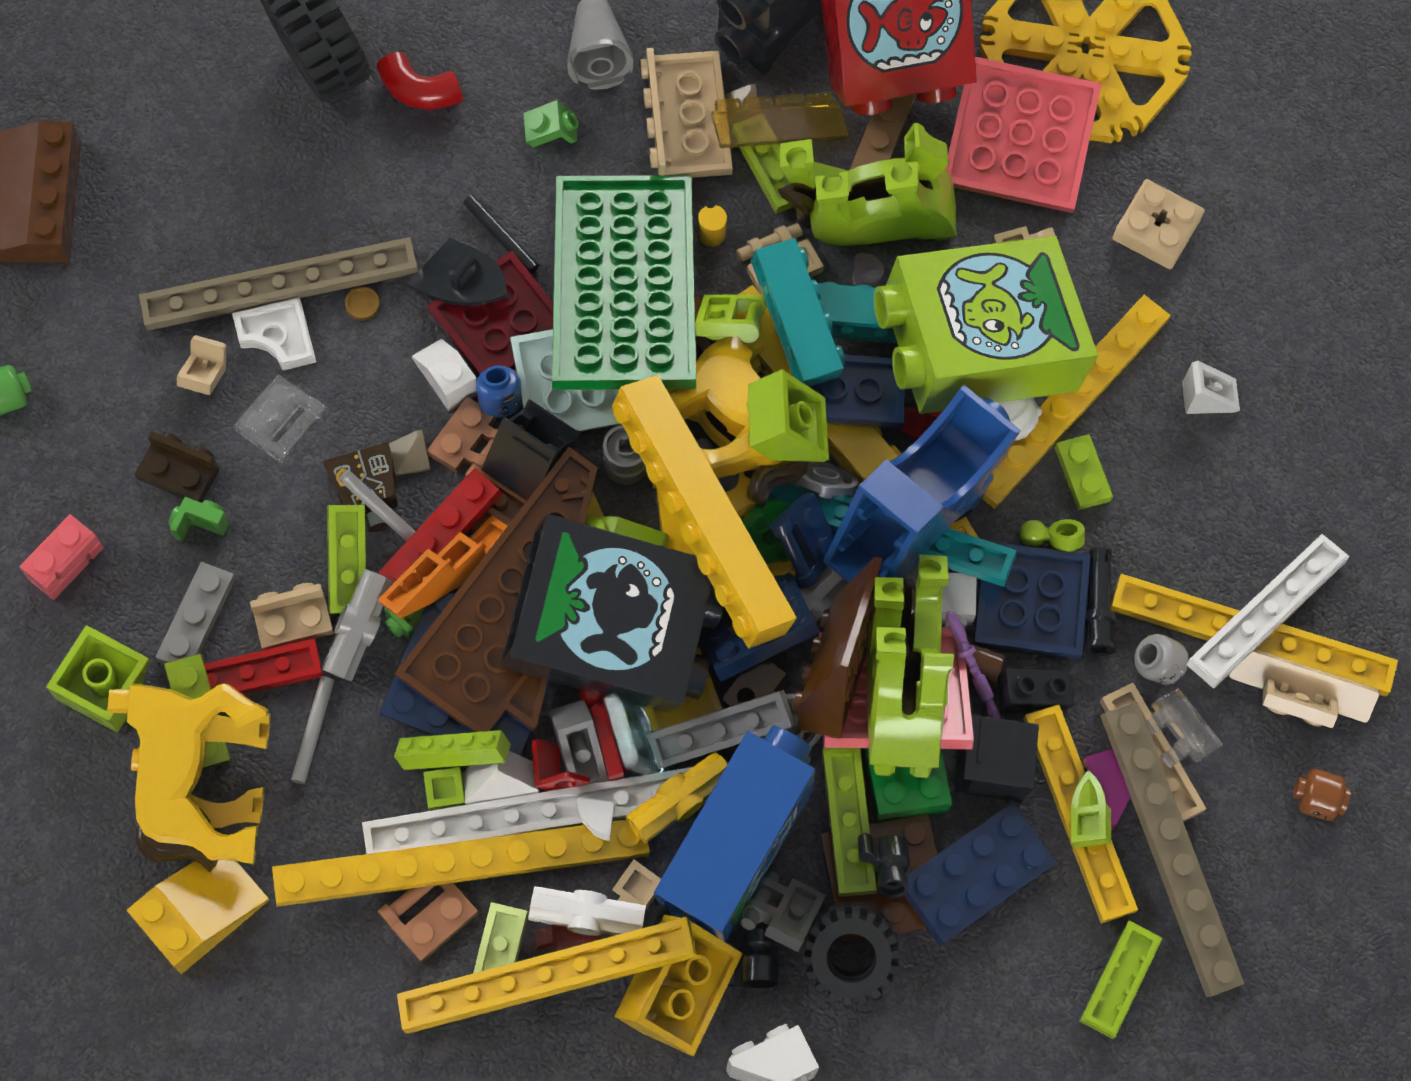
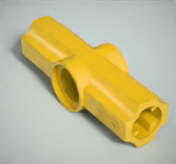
(677, 798)

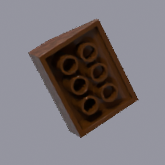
(38, 191)
(838, 657)

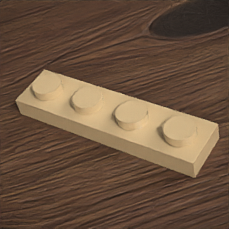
(1184, 793)

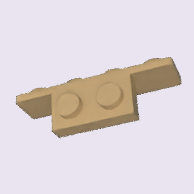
(1305, 690)

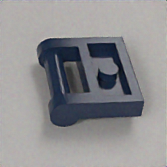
(804, 538)

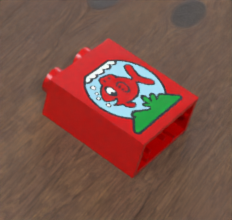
(898, 50)

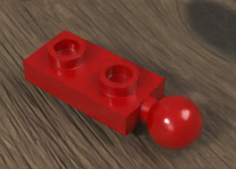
(605, 734)

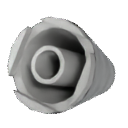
(598, 47)

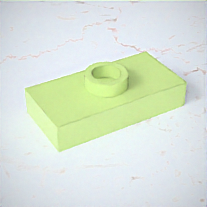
(501, 937)

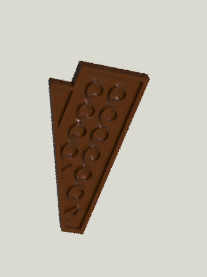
(463, 649)

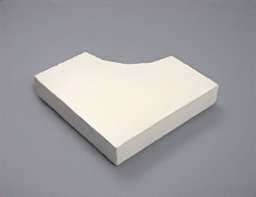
(278, 330)

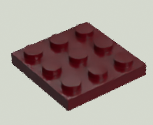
(485, 330)

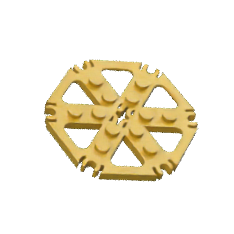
(1106, 55)

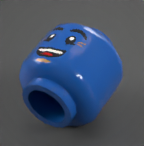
(499, 391)

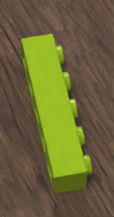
(452, 750)

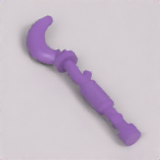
(966, 651)

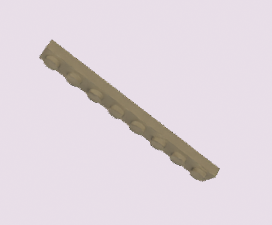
(278, 283)
(1172, 850)

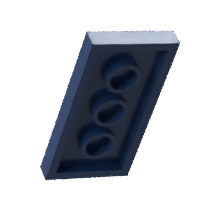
(977, 873)

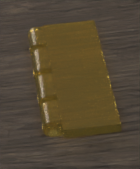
(785, 122)

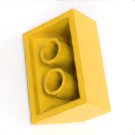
(681, 997)

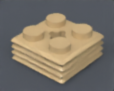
(1157, 243)

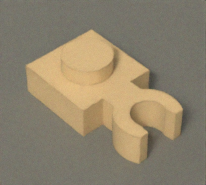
(637, 885)

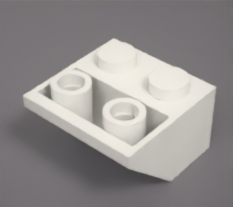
(778, 1058)

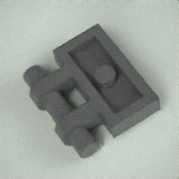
(794, 914)

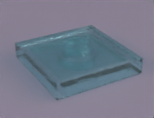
(631, 732)

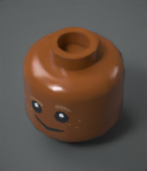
(1322, 794)

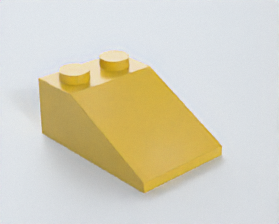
(197, 910)

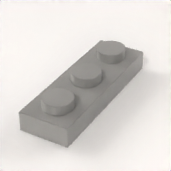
(196, 613)

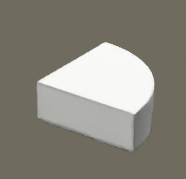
(596, 816)

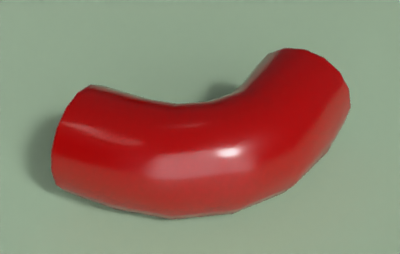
(418, 90)

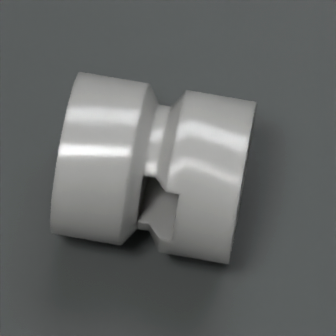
(619, 458)

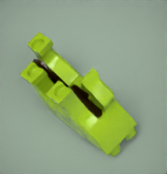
(874, 200)
(907, 670)

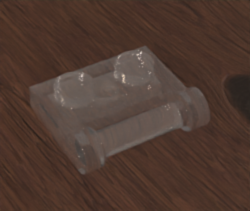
(272, 412)

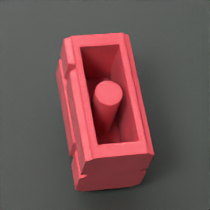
(61, 557)

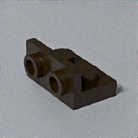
(177, 467)

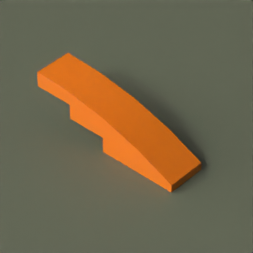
(439, 574)

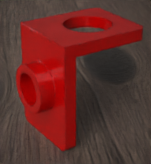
(548, 768)

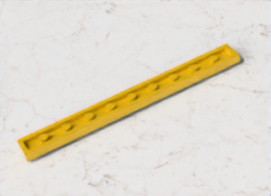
(452, 863)

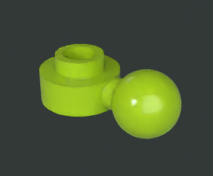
(1063, 535)

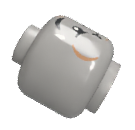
(1161, 659)

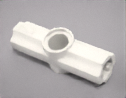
(585, 912)

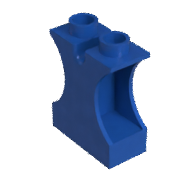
(923, 490)

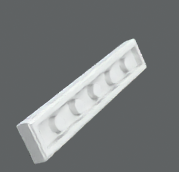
(1267, 611)

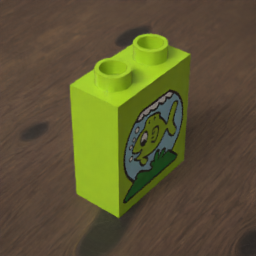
(986, 320)

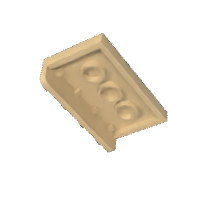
(681, 106)

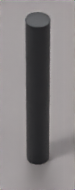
(500, 232)

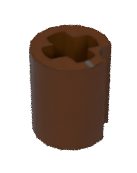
(988, 663)

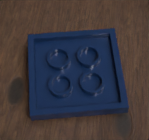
(1038, 607)
(729, 651)

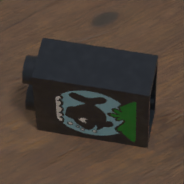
(611, 616)

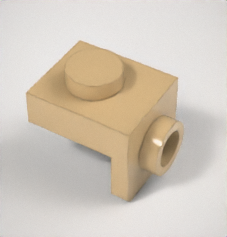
(203, 366)

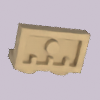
(291, 616)

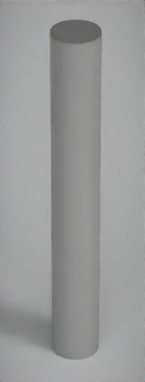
(378, 506)
(312, 730)

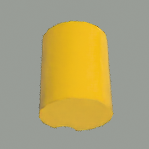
(712, 226)

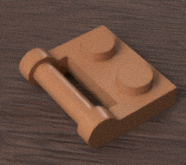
(434, 923)

